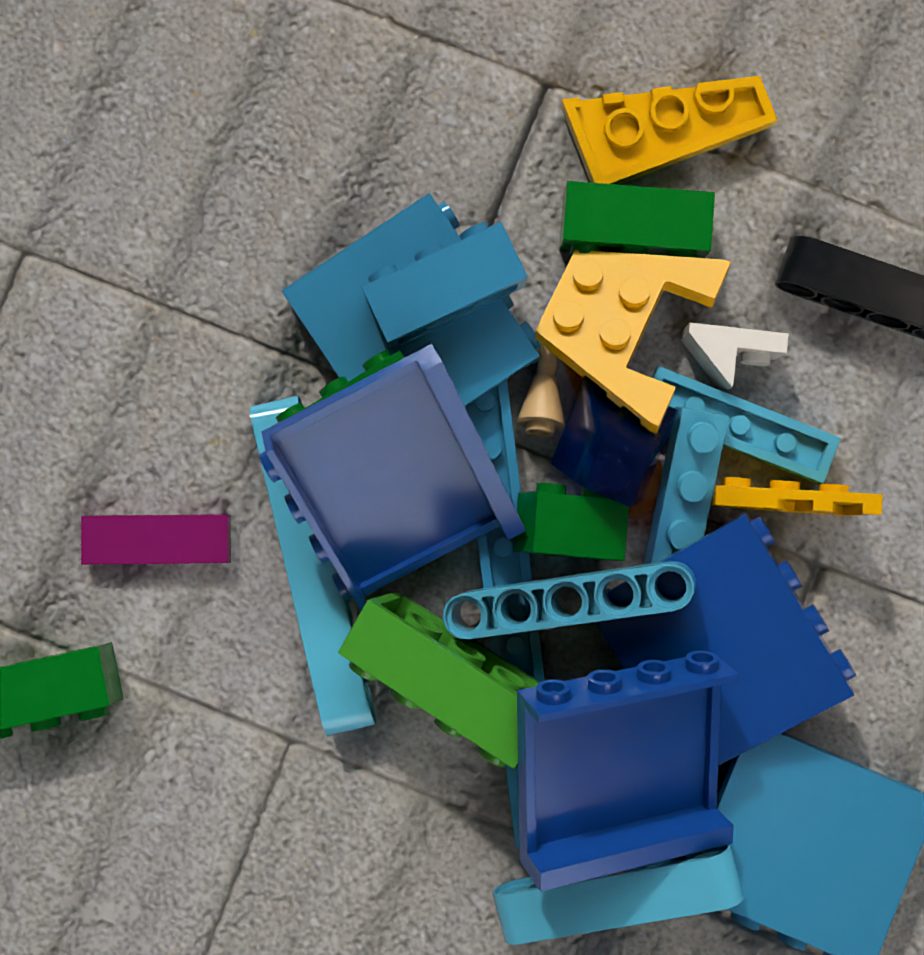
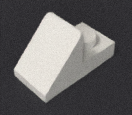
(718, 346)

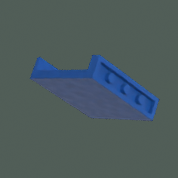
(388, 475)
(751, 621)
(620, 768)

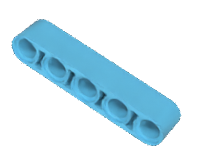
(546, 611)
(636, 896)

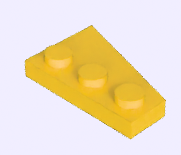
(787, 497)

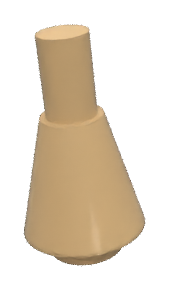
(542, 407)

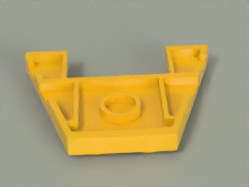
(604, 311)

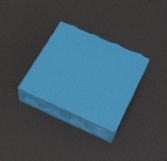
(475, 349)
(819, 845)

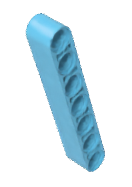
(321, 611)

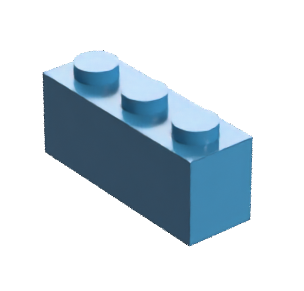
(444, 283)

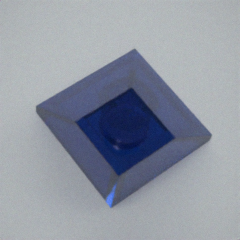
(608, 446)

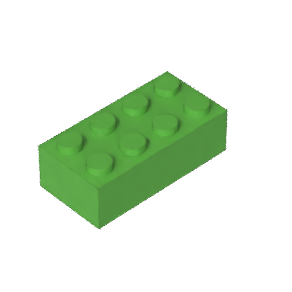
(448, 677)

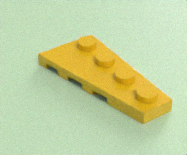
(648, 131)

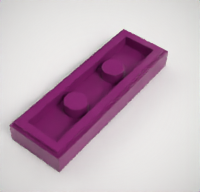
(156, 539)

